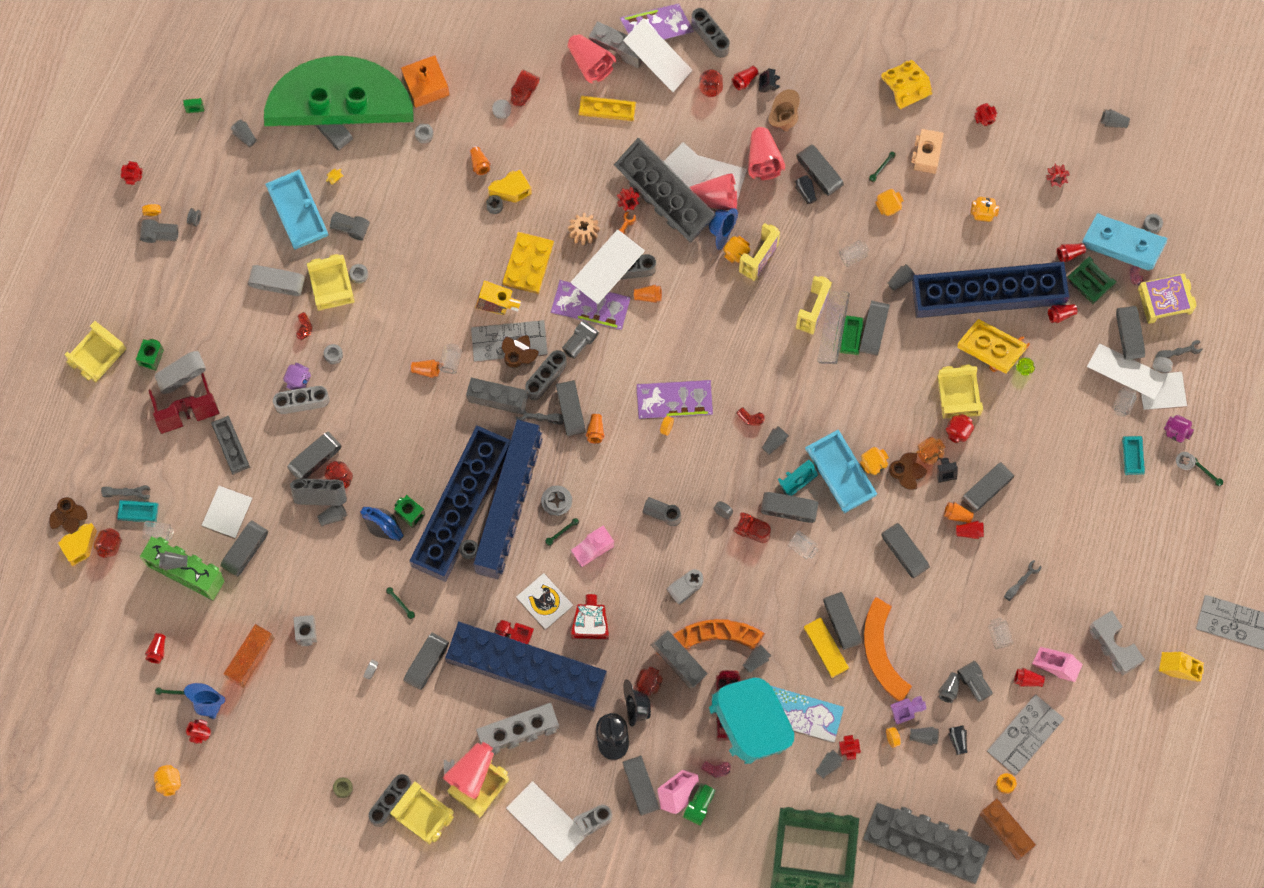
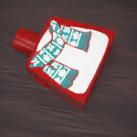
(590, 620)

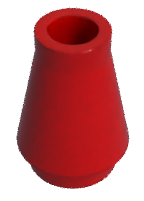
(744, 78)
(1070, 251)
(1059, 313)
(971, 530)
(155, 651)
(1027, 678)

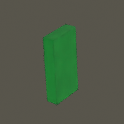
(851, 335)

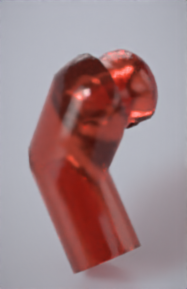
(305, 328)
(751, 420)

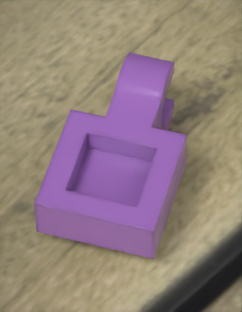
(905, 709)

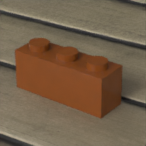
(1007, 829)

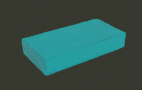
(1133, 455)
(137, 511)

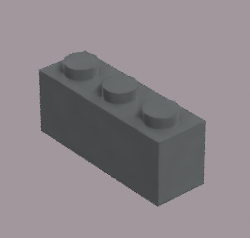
(497, 396)
(679, 659)

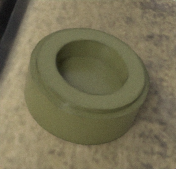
(343, 787)

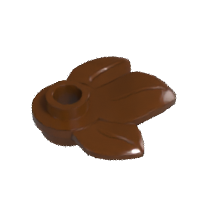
(520, 349)
(910, 470)
(69, 518)

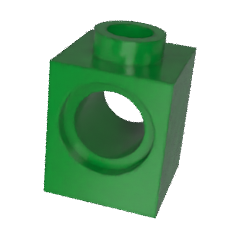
(149, 361)
(413, 517)

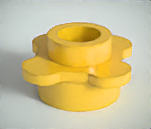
(334, 176)

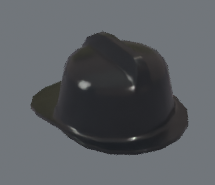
(637, 704)
(612, 736)

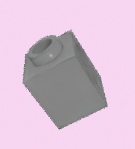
(305, 622)

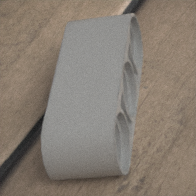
(276, 280)
(180, 372)
(310, 403)

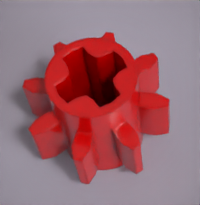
(985, 114)
(131, 173)
(1061, 179)
(628, 199)
(198, 731)
(849, 747)

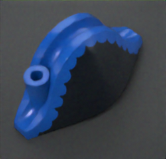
(381, 523)

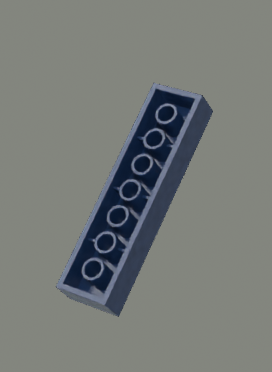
(990, 289)
(508, 499)
(460, 503)
(526, 666)

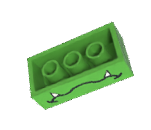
(196, 576)

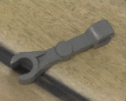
(1179, 351)
(552, 418)
(109, 492)
(1013, 590)

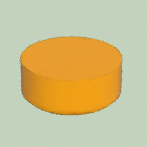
(151, 210)
(666, 425)
(893, 737)
(1006, 783)

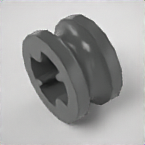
(490, 201)
(194, 217)

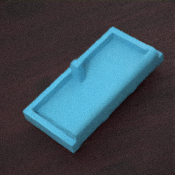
(297, 209)
(1124, 242)
(841, 471)

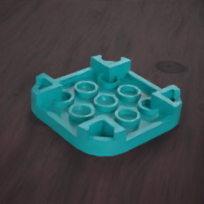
(753, 719)

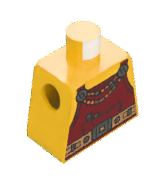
(496, 299)

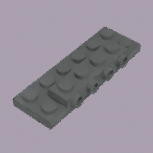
(664, 190)
(926, 842)

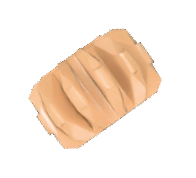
(580, 235)

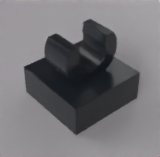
(767, 80)
(946, 471)

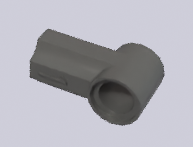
(354, 227)
(153, 231)
(583, 335)
(661, 510)
(973, 677)

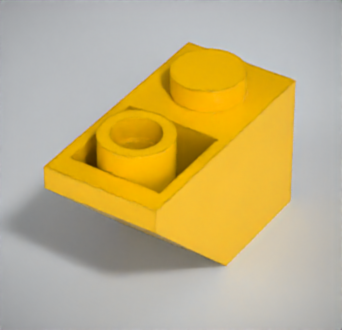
(511, 188)
(79, 544)
(1181, 666)

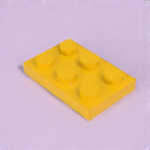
(528, 262)
(992, 346)

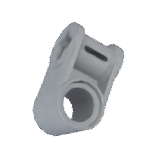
(683, 588)
(592, 821)

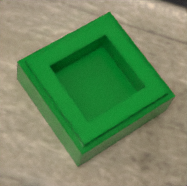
(193, 105)

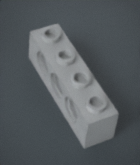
(506, 726)

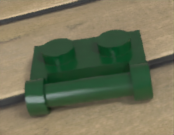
(1087, 284)

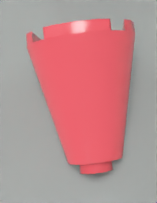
(591, 58)
(764, 156)
(718, 192)
(471, 770)

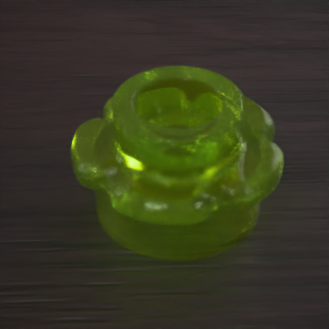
(1025, 371)

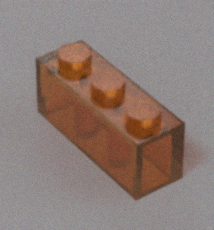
(249, 655)

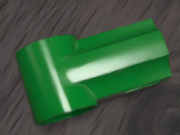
(697, 809)

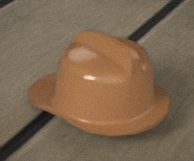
(785, 110)

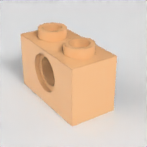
(927, 161)

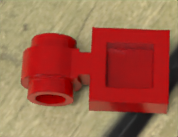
(519, 633)

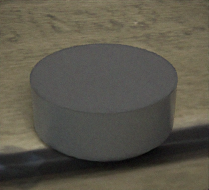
(723, 509)

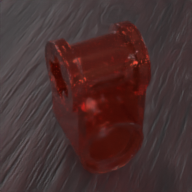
(523, 88)
(749, 526)

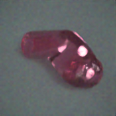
(1135, 278)
(716, 771)

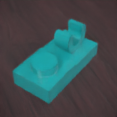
(798, 479)

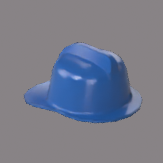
(722, 225)
(205, 699)

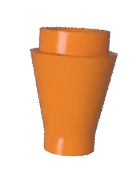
(479, 161)
(650, 294)
(426, 368)
(595, 429)
(957, 513)

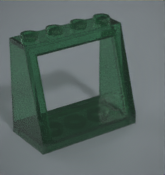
(800, 878)

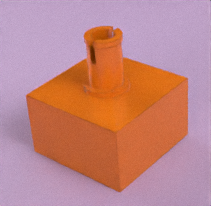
(425, 81)

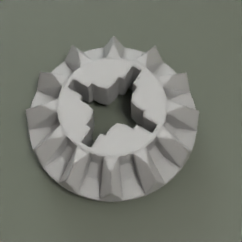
(563, 494)

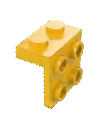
(908, 83)

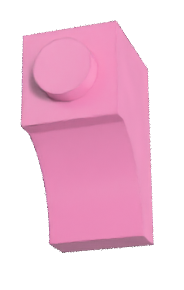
(593, 546)
(1058, 663)
(676, 791)

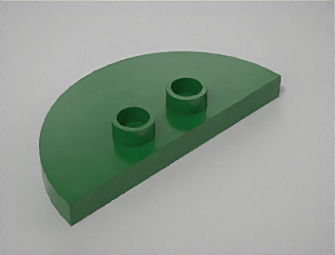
(337, 93)

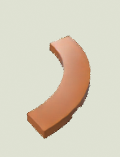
(719, 630)
(876, 652)

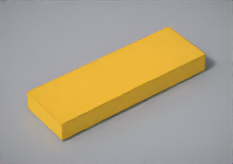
(607, 108)
(826, 647)

